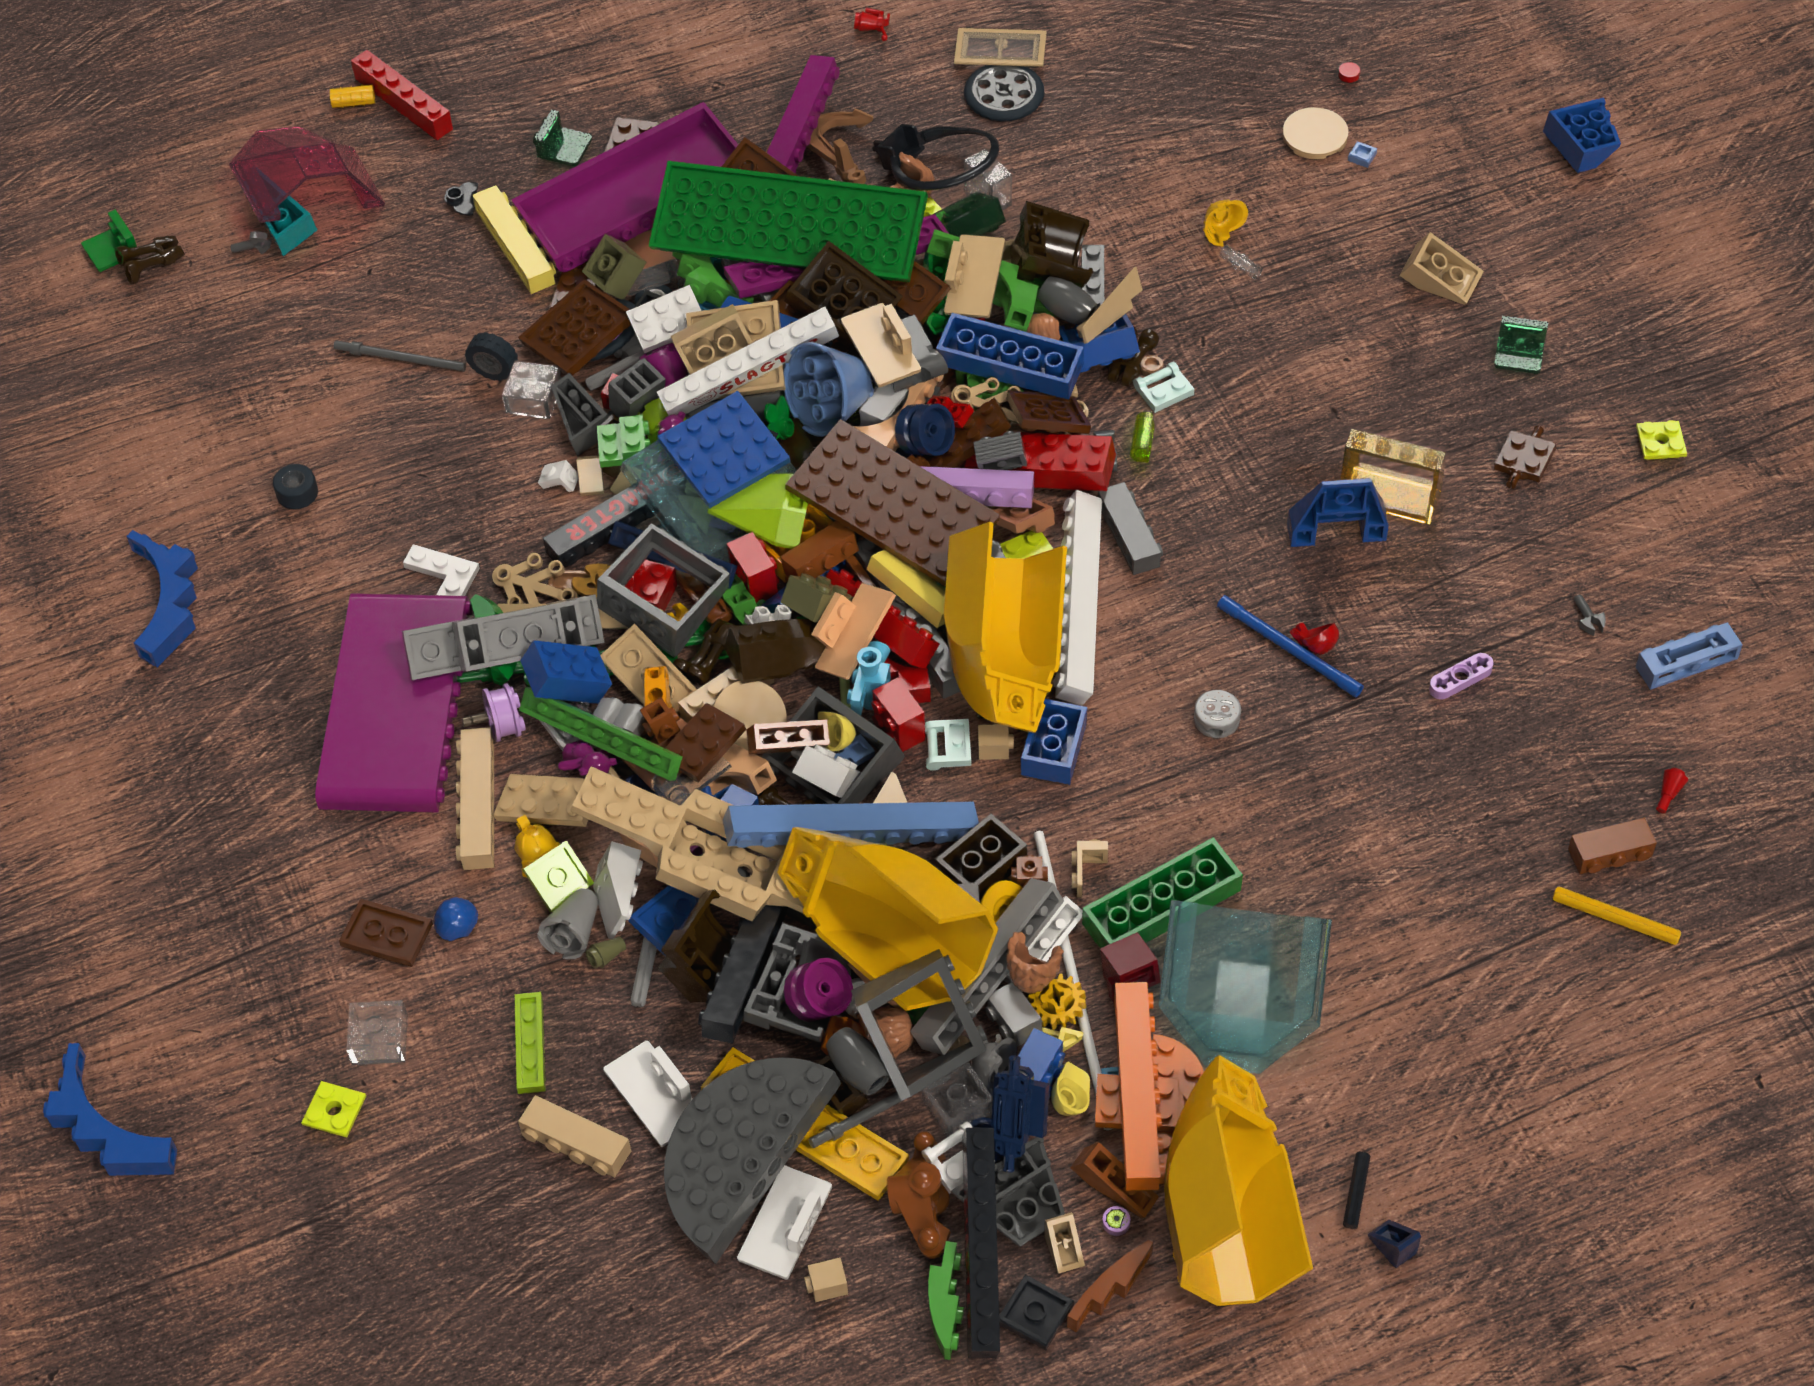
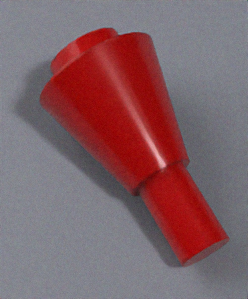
(1673, 781)

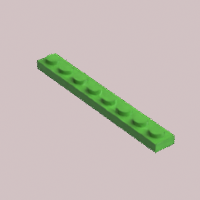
(602, 734)

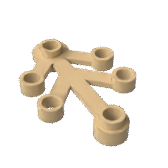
(972, 392)
(531, 583)

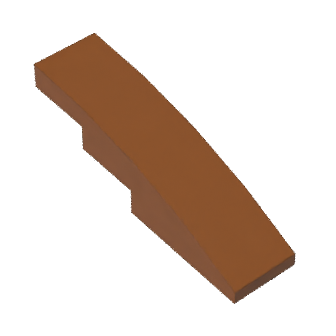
(1115, 1280)

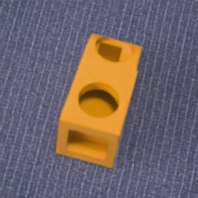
(657, 685)

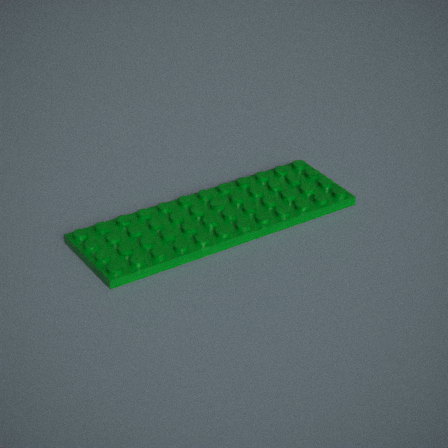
(786, 218)

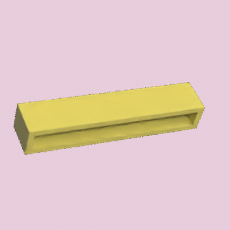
(514, 239)

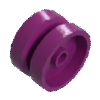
(818, 989)

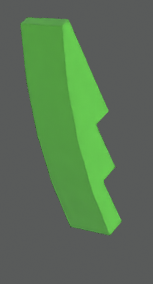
(739, 600)

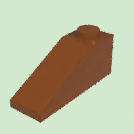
(1106, 1174)

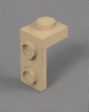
(1087, 852)

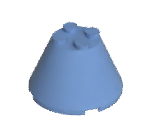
(824, 386)

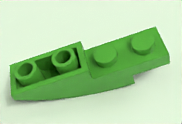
(943, 1302)

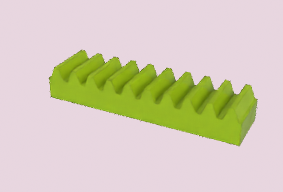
(529, 1043)

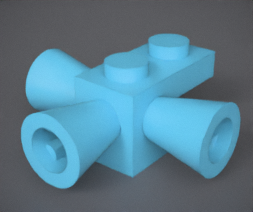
(870, 675)

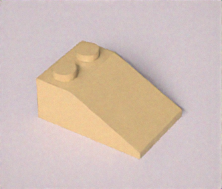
(1441, 270)

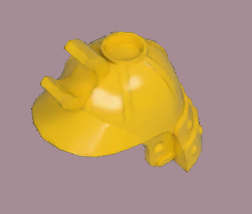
(1223, 218)
(532, 841)

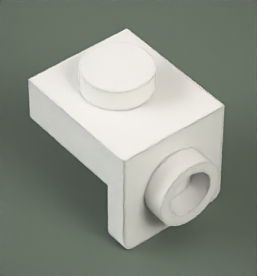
(559, 474)

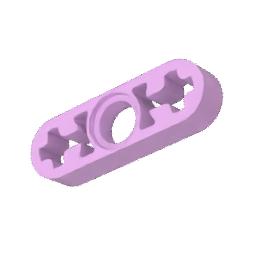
(1456, 685)

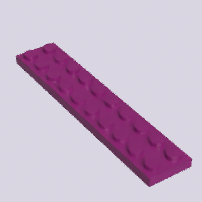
(757, 278)

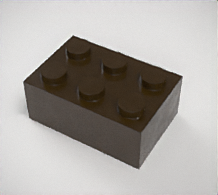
(982, 855)

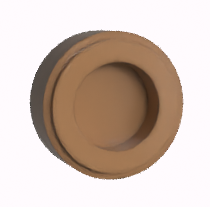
(1151, 364)

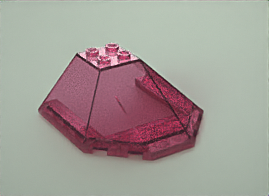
(283, 158)

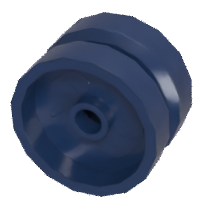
(925, 429)

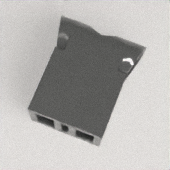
(929, 359)
(634, 389)

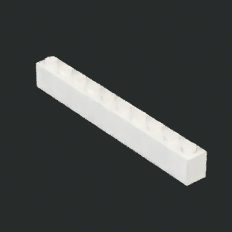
(1082, 538)

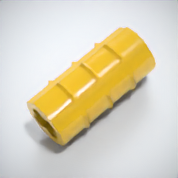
(352, 96)

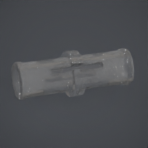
(1240, 262)

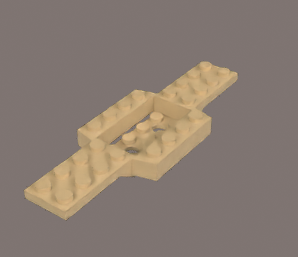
(665, 833)

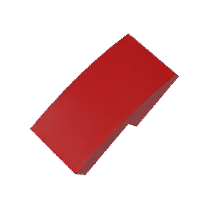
(959, 411)

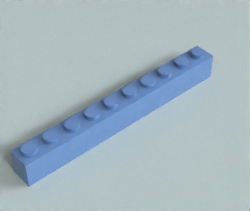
(865, 821)

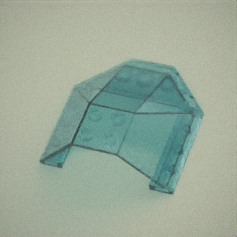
(1243, 981)

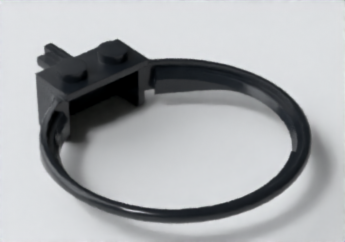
(911, 142)

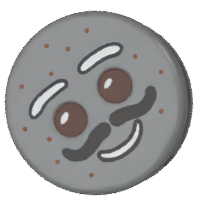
(1217, 713)

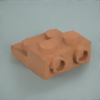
(1019, 519)

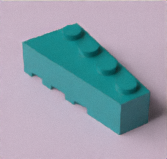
(293, 227)

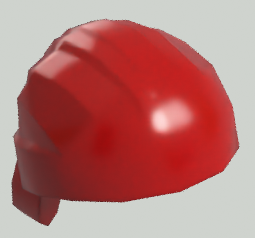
(1318, 640)

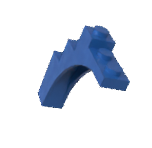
(172, 619)
(120, 1150)

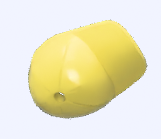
(840, 730)
(1071, 1091)

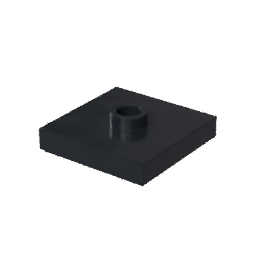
(1035, 1312)

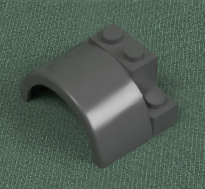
(767, 1002)

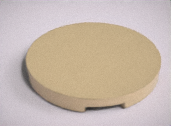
(1315, 133)
(751, 705)

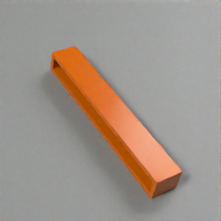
(1137, 1088)

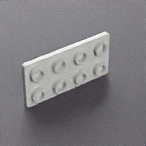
(651, 1088)
(784, 1222)

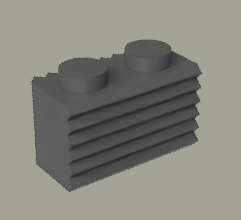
(1001, 452)

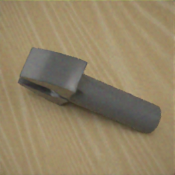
(257, 240)
(1589, 616)

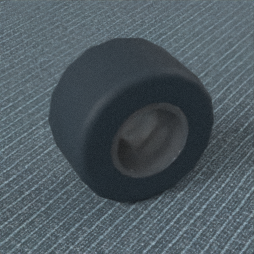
(295, 486)

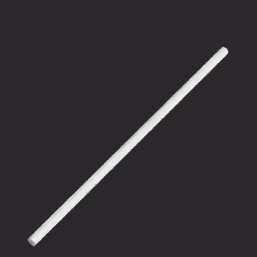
(1070, 967)

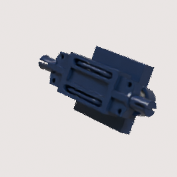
(1018, 1110)

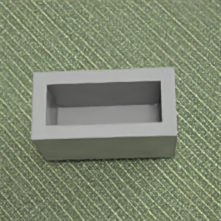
(1013, 1013)

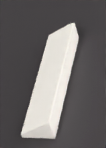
(1054, 932)

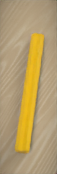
(1617, 915)

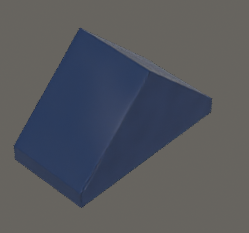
(1396, 1241)

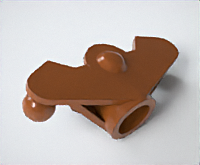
(921, 1197)

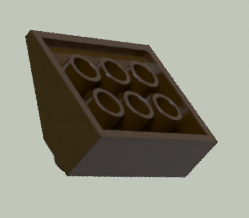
(840, 286)

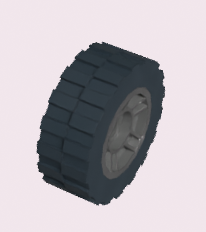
(490, 356)

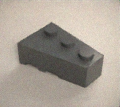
(579, 413)

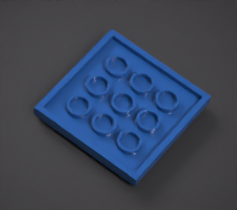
(723, 449)

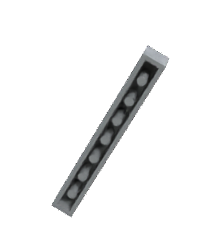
(1026, 914)

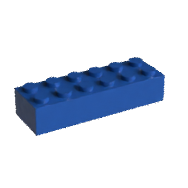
(1011, 355)

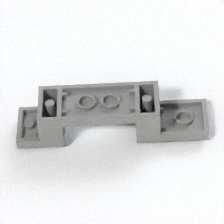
(500, 637)

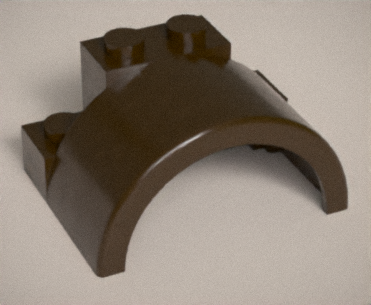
(1049, 245)
(696, 951)

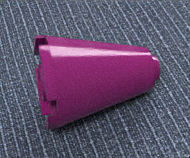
(667, 363)

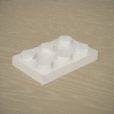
(662, 317)

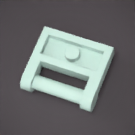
(1166, 393)
(956, 743)

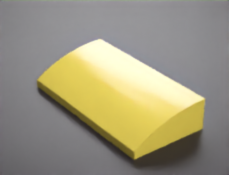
(910, 585)

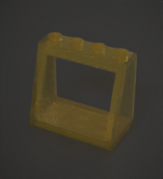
(1401, 493)

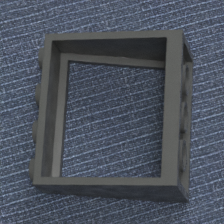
(630, 608)
(876, 771)
(890, 985)

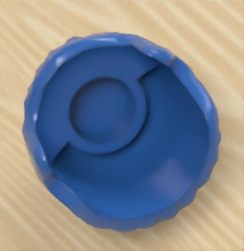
(455, 918)

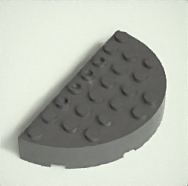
(737, 1142)

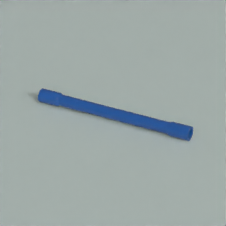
(1342, 680)

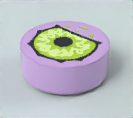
(1116, 1221)

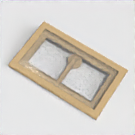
(1000, 47)

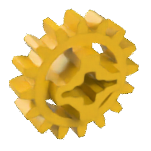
(1068, 994)

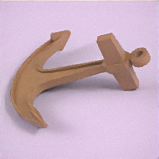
(840, 154)

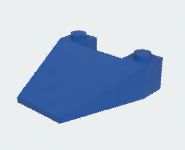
(1336, 503)

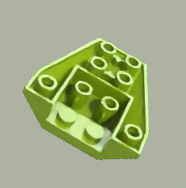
(766, 511)

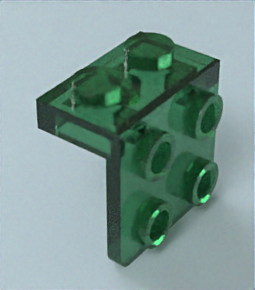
(560, 143)
(1520, 344)

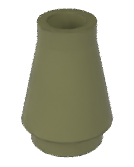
(603, 952)

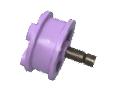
(499, 712)

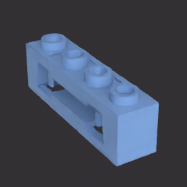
(1689, 655)

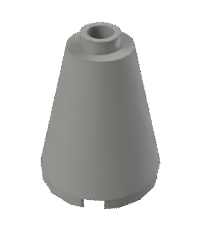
(570, 925)

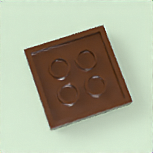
(1048, 413)

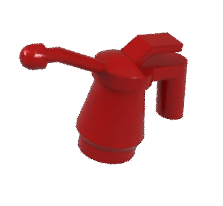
(872, 20)

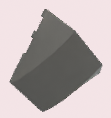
(1024, 1196)

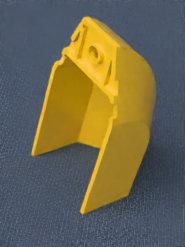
(1003, 626)
(886, 909)
(1232, 1194)

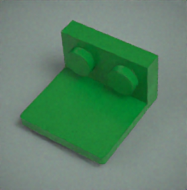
(102, 246)

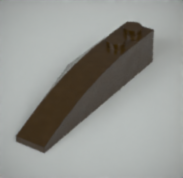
(772, 648)

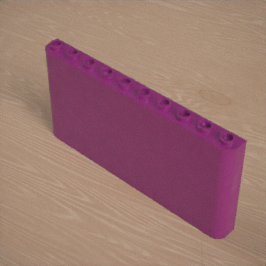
(618, 188)
(384, 730)

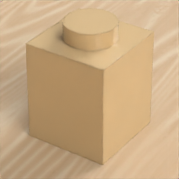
(994, 742)
(826, 1280)

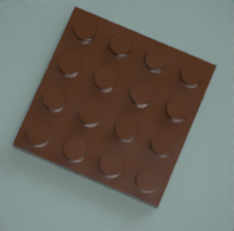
(576, 328)

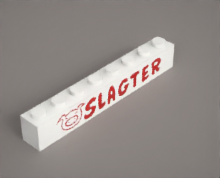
(746, 363)

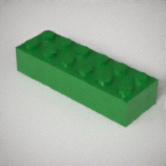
(1143, 905)

